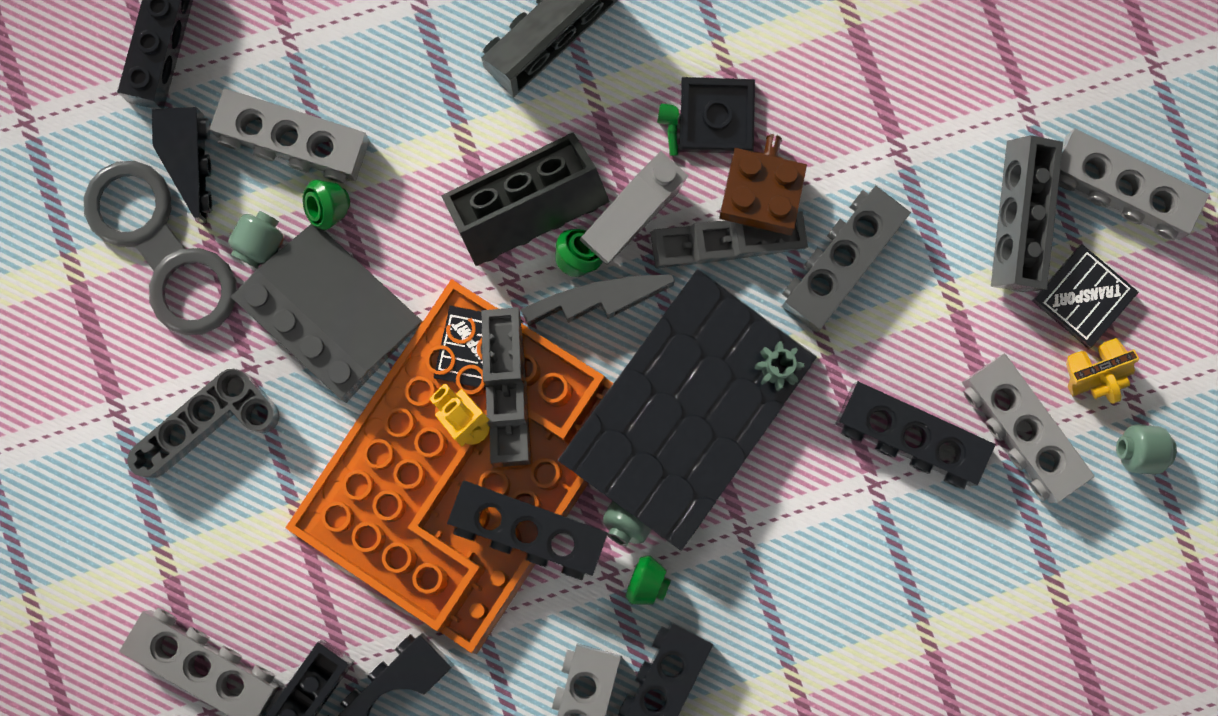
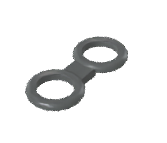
(159, 247)

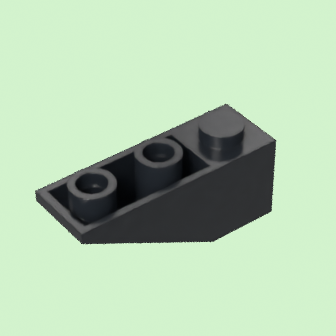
(180, 144)

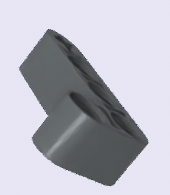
(195, 428)

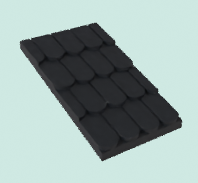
(684, 411)

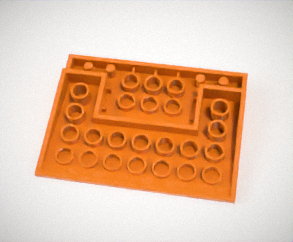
(399, 471)

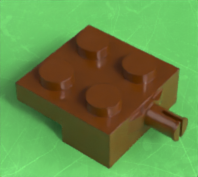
(763, 189)

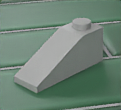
(634, 207)

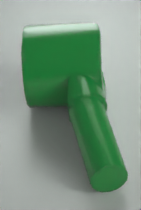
(669, 115)

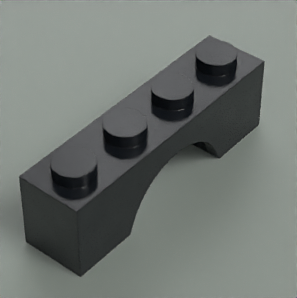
(416, 669)

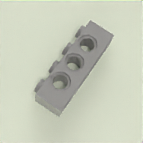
(238, 110)
(1181, 199)
(1069, 468)
(145, 648)
(590, 662)

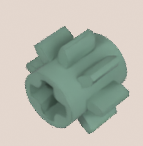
(787, 359)

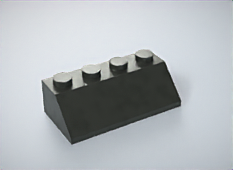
(539, 39)
(525, 198)

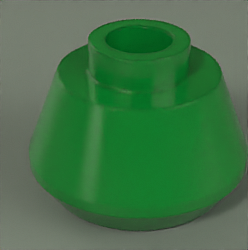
(325, 203)
(573, 256)
(647, 582)

